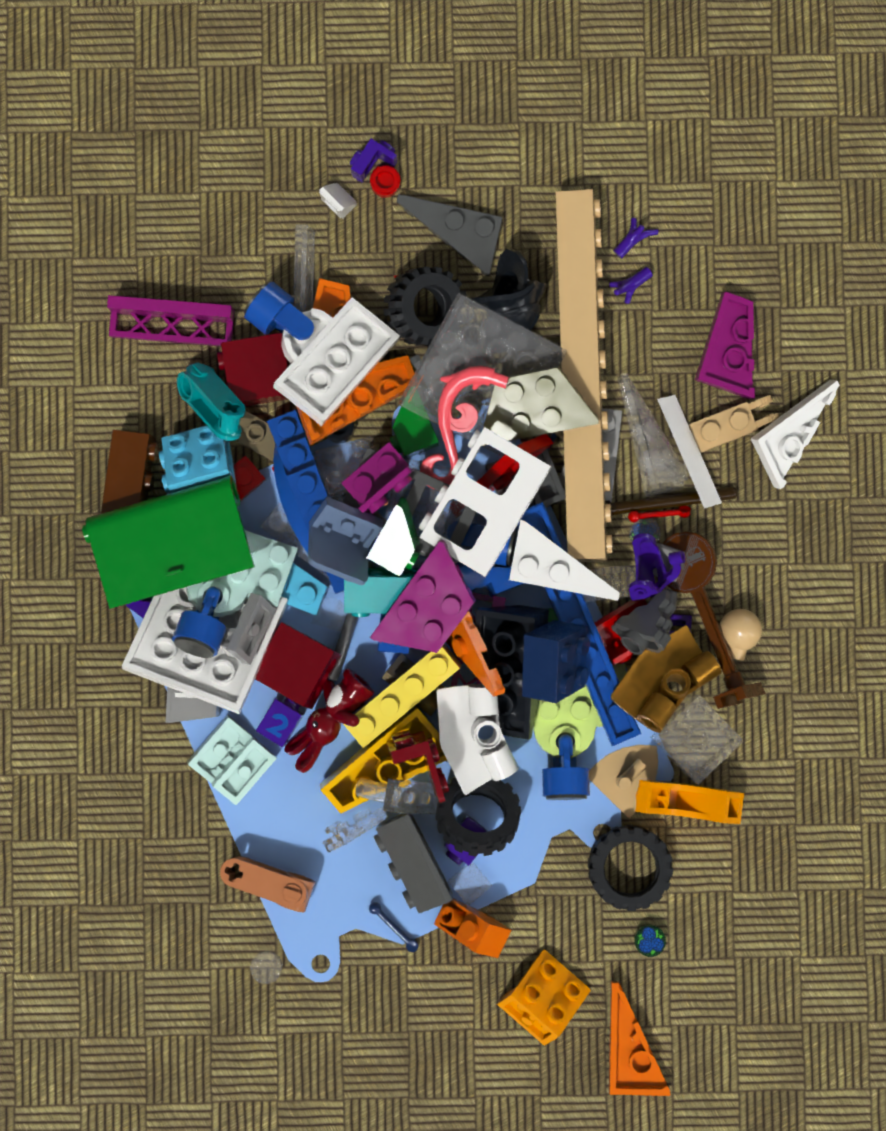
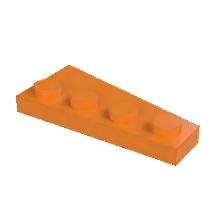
(379, 387)

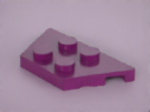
(428, 605)

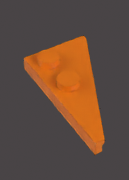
(469, 647)
(631, 1061)

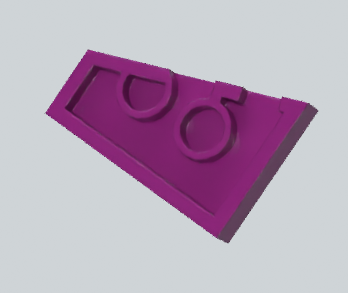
(728, 349)

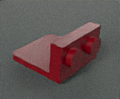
(408, 746)

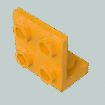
(545, 998)

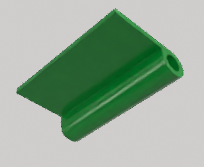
(169, 542)

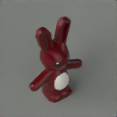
(325, 723)

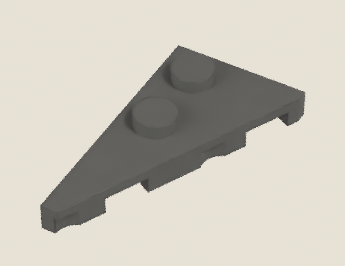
(465, 230)

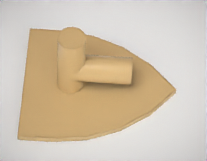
(620, 773)

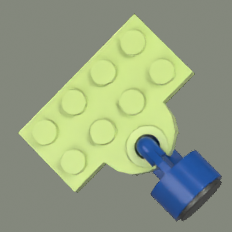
(564, 733)

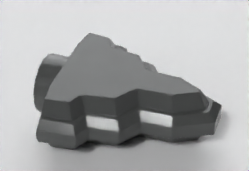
(648, 624)

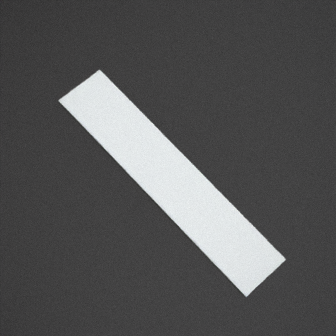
(689, 451)

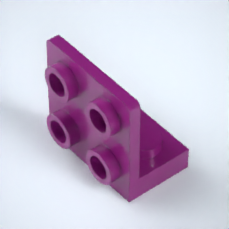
(377, 478)

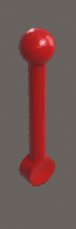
(683, 511)

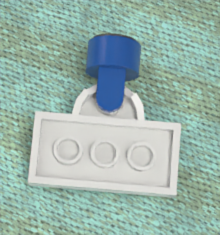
(324, 352)

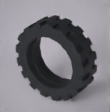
(479, 842)
(662, 875)

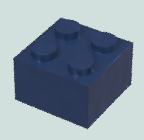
(555, 661)

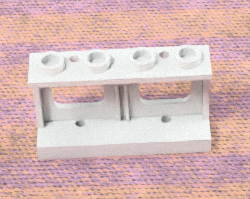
(500, 511)

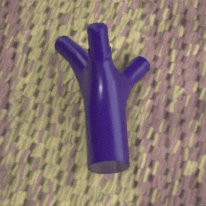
(633, 237)
(631, 284)

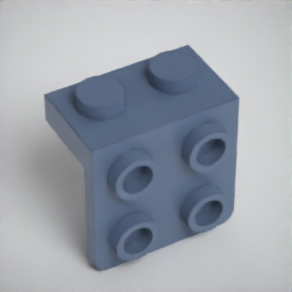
(341, 540)

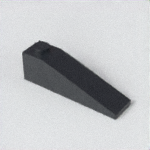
(503, 635)

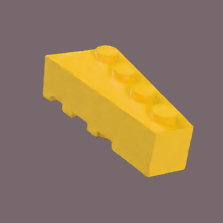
(376, 764)

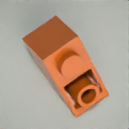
(473, 928)

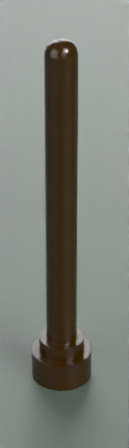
(667, 501)

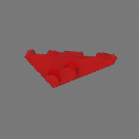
(499, 474)

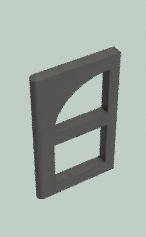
(413, 499)

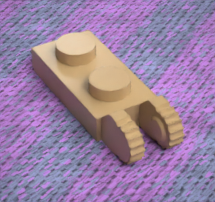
(730, 424)

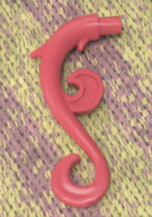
(447, 423)

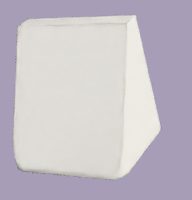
(337, 199)

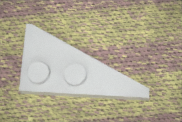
(786, 437)
(547, 565)

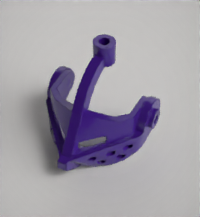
(646, 559)

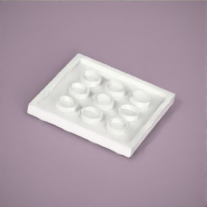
(216, 679)

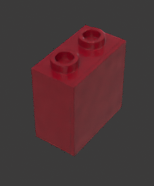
(253, 368)
(297, 665)

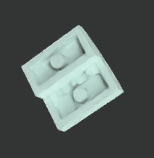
(231, 760)

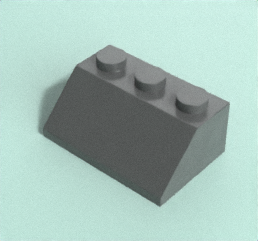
(413, 863)

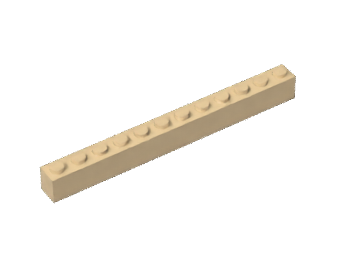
(582, 365)

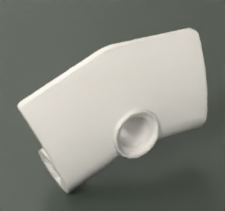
(460, 717)

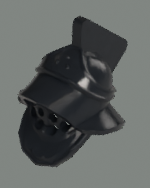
(513, 292)

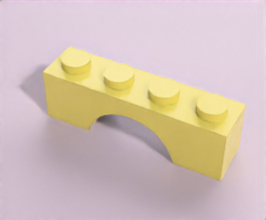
(403, 694)

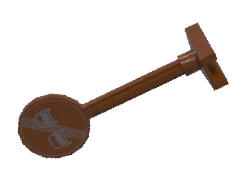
(694, 576)

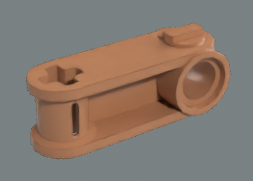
(268, 882)

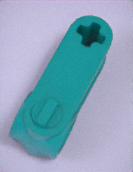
(211, 400)

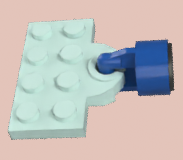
(200, 630)

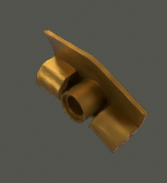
(644, 687)

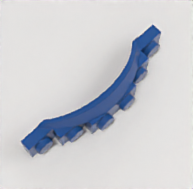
(298, 479)

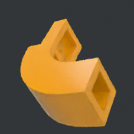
(689, 801)

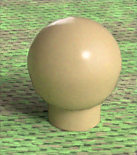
(741, 632)

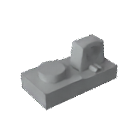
(252, 625)

